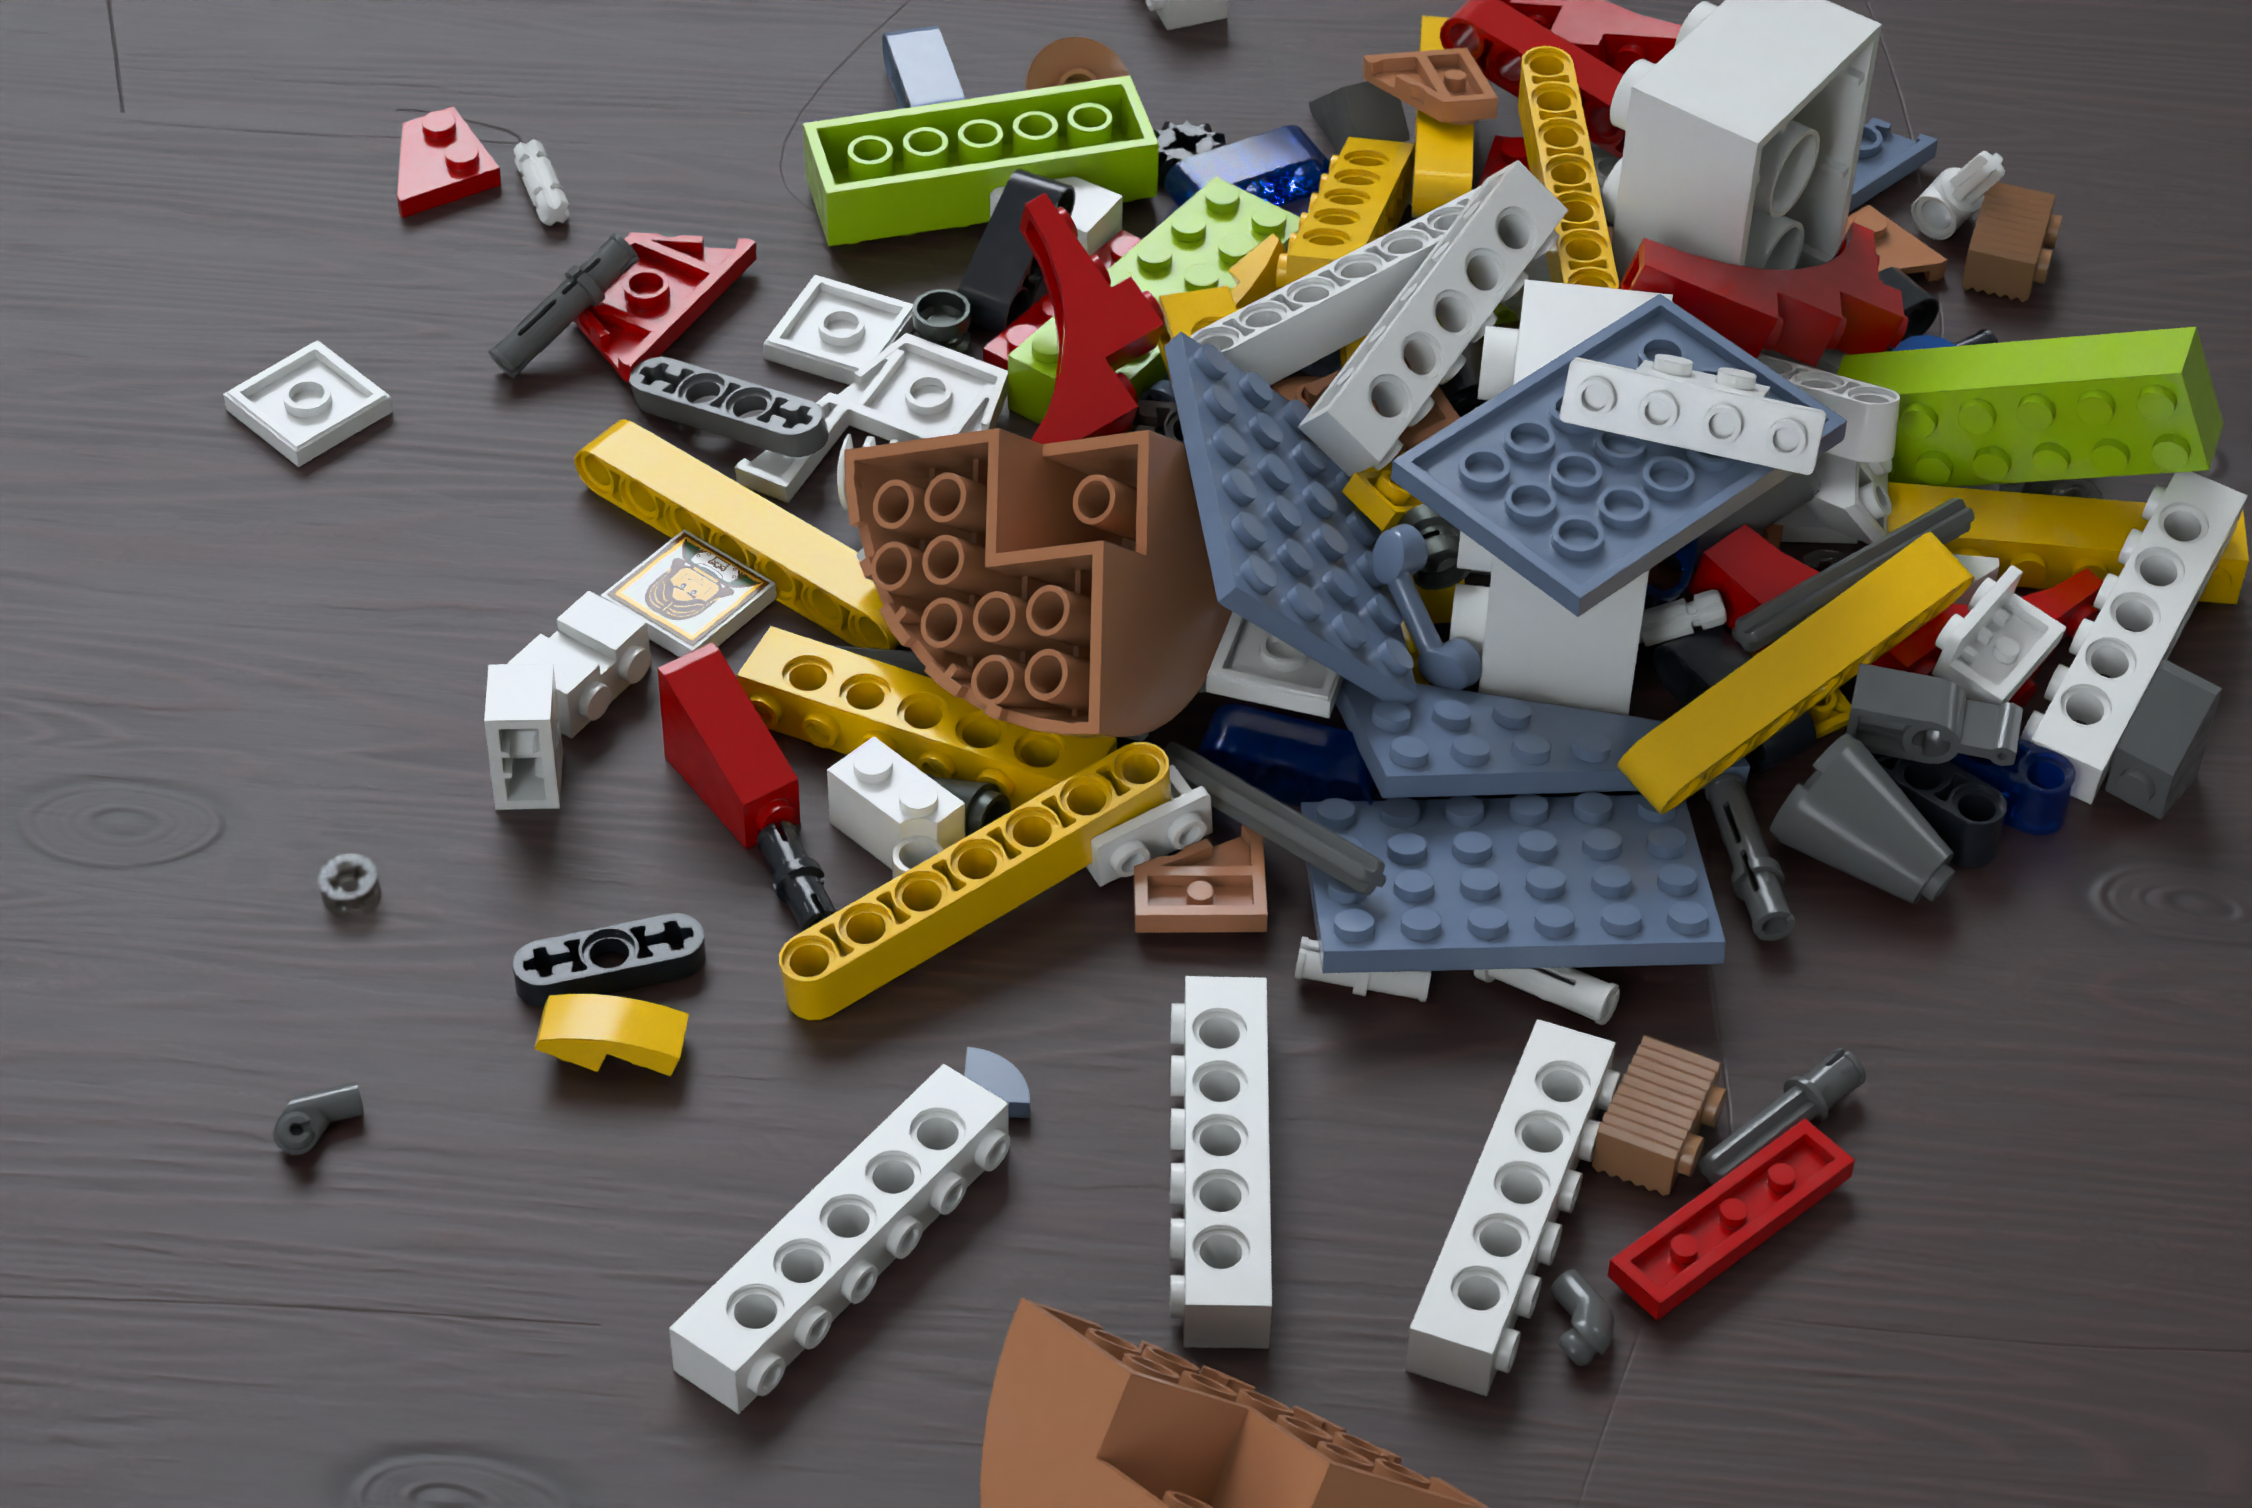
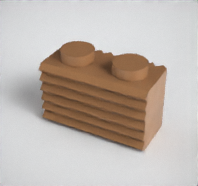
(2010, 241)
(1658, 1115)

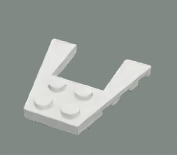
(900, 395)

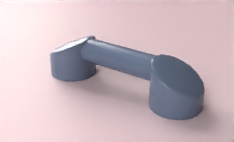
(1394, 558)

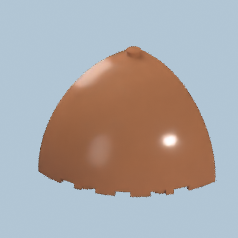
(1043, 575)
(1133, 1427)

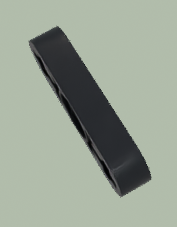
(651, 933)

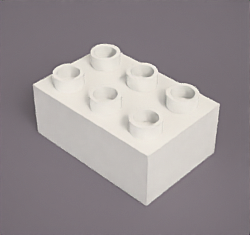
(1744, 135)
(1522, 635)

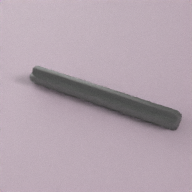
(1795, 605)
(1279, 822)

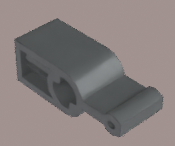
(1929, 719)

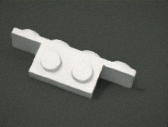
(1694, 411)

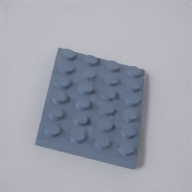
(1586, 504)
(1280, 528)
(1516, 885)

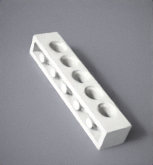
(1344, 418)
(2203, 520)
(1225, 1164)
(1511, 1210)
(840, 1239)

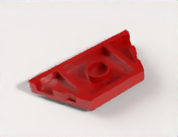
(660, 296)

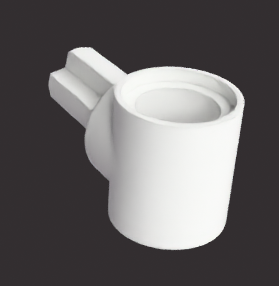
(1956, 195)

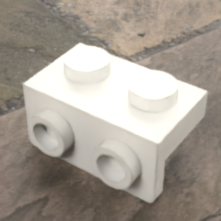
(1996, 642)
(1153, 833)

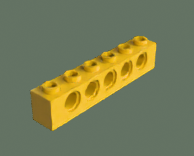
(1354, 205)
(848, 698)

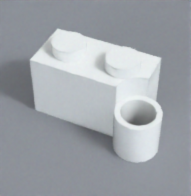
(892, 807)

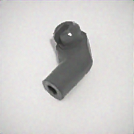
(310, 1115)
(1590, 1315)

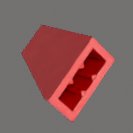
(724, 746)

